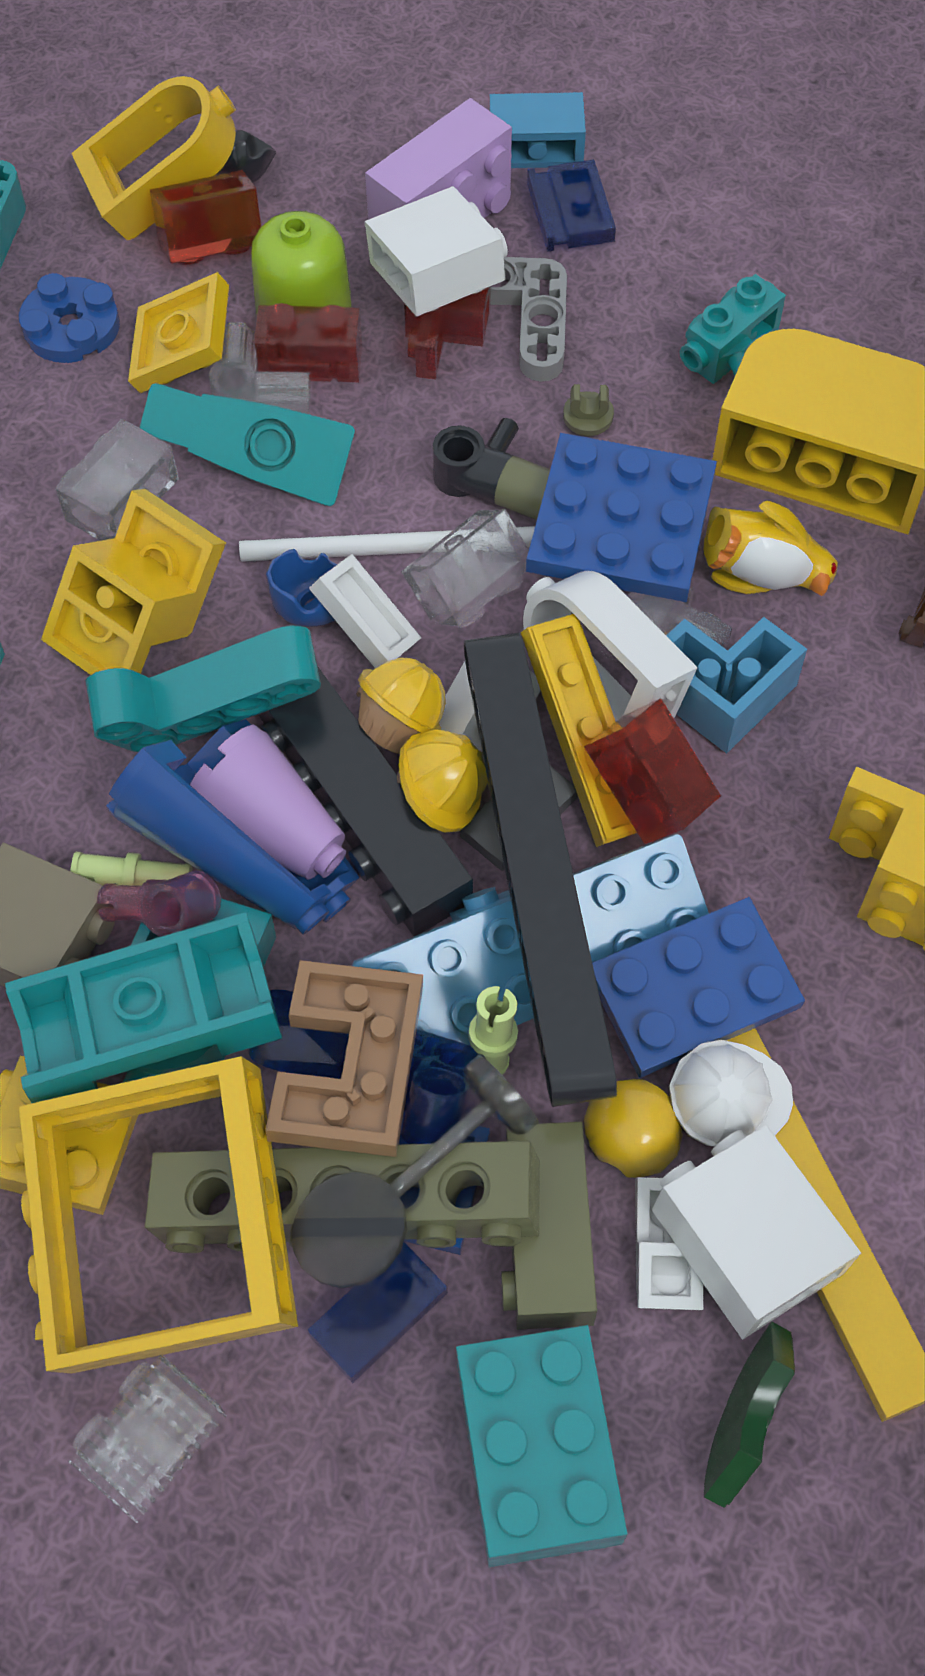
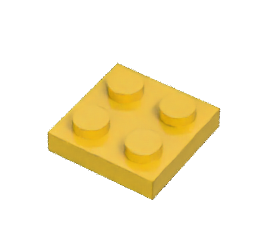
(179, 333)

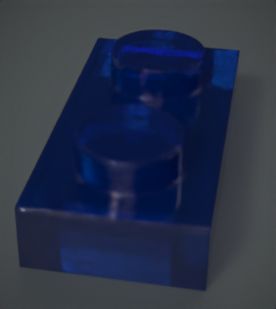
(377, 1314)

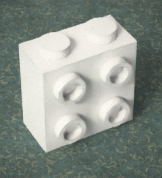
(436, 250)

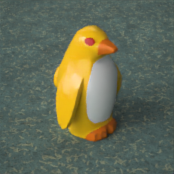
(765, 551)

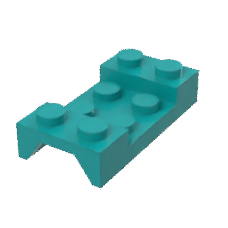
(143, 1007)

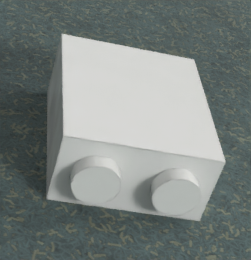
(753, 1229)

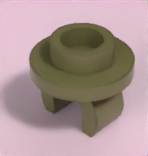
(588, 411)

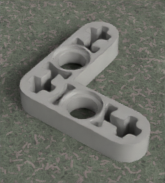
(523, 290)

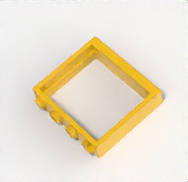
(49, 1213)

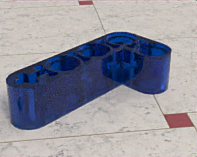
(436, 1084)

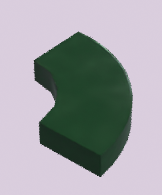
(748, 1412)

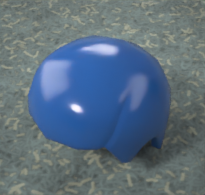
(289, 585)

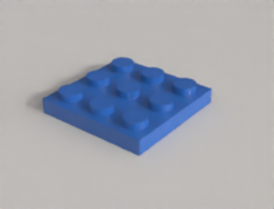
(622, 515)

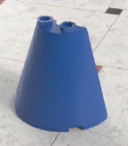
(161, 805)

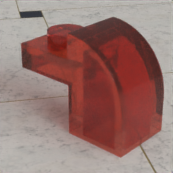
(456, 322)

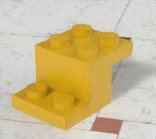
(133, 588)
(889, 825)

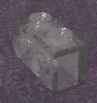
(100, 485)
(469, 568)

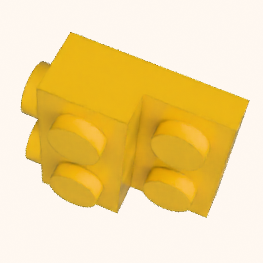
(91, 1151)

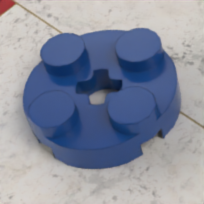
(63, 296)

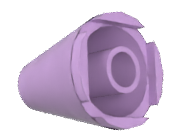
(272, 804)

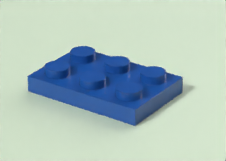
(695, 986)

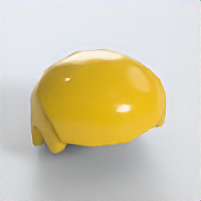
(634, 1129)

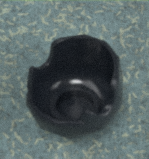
(249, 155)

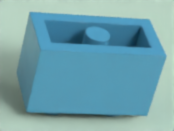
(544, 126)

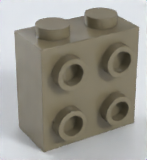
(45, 915)

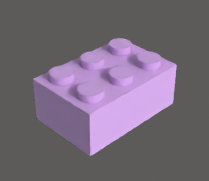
(460, 150)

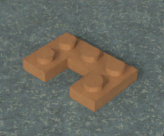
(368, 1102)

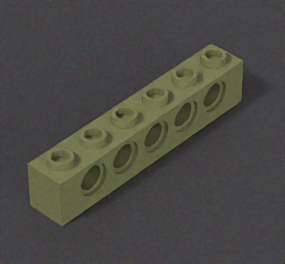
(189, 1181)

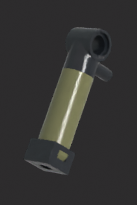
(486, 471)

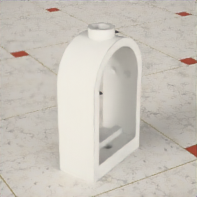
(624, 630)

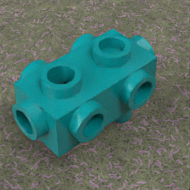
(727, 329)

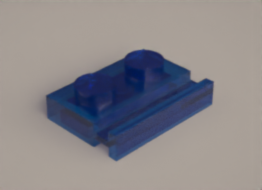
(571, 205)

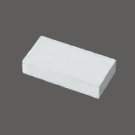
(364, 612)

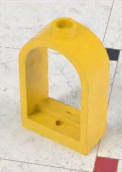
(140, 128)

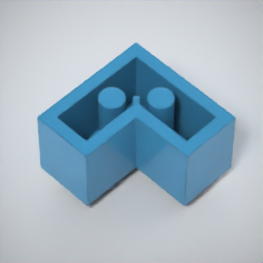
(738, 684)

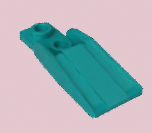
(254, 440)

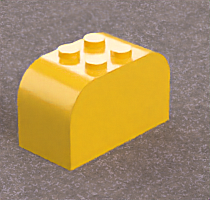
(827, 426)

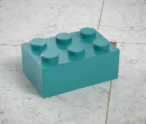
(540, 1446)

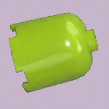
(299, 262)

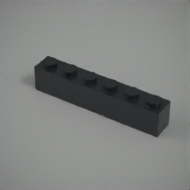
(361, 793)

